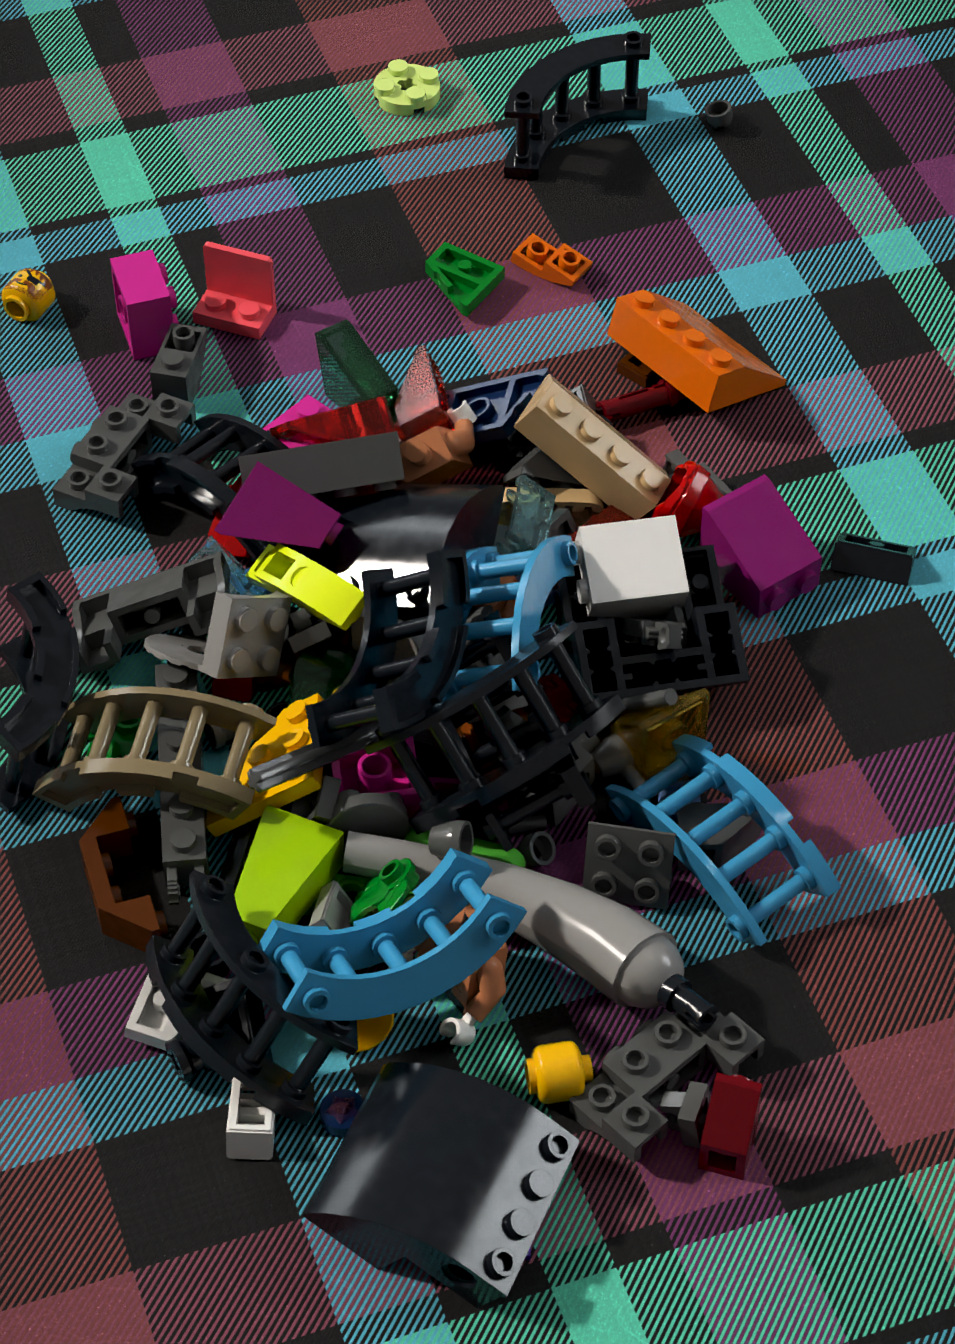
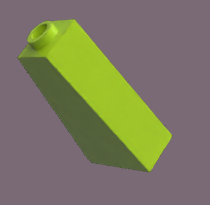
(286, 869)

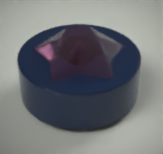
(339, 1111)

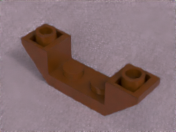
(104, 841)

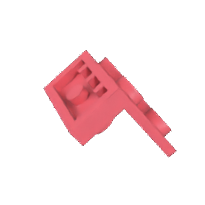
(238, 291)

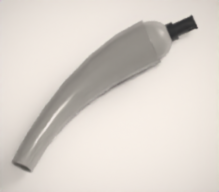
(585, 931)

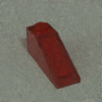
(422, 398)
(343, 423)

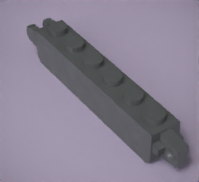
(182, 824)

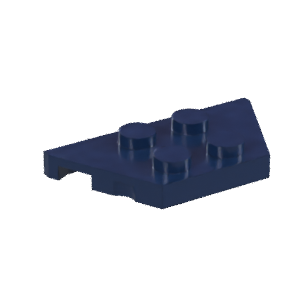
(498, 402)

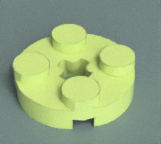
(421, 86)

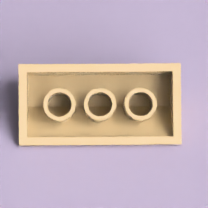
(592, 450)

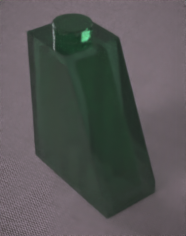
(351, 369)

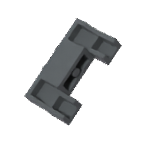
(103, 458)
(147, 608)
(656, 1060)

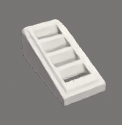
(249, 1126)

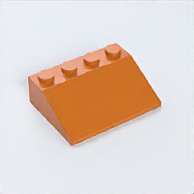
(689, 351)

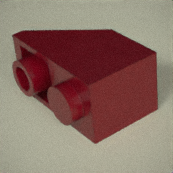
(730, 1125)

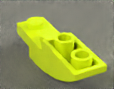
(308, 584)

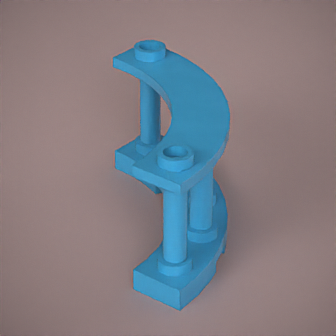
(540, 572)
(749, 799)
(326, 960)

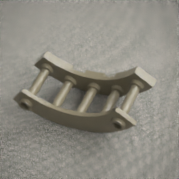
(135, 775)

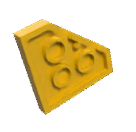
(286, 736)

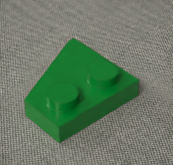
(463, 276)

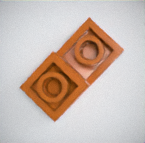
(555, 265)

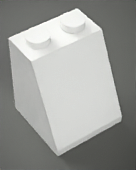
(631, 568)

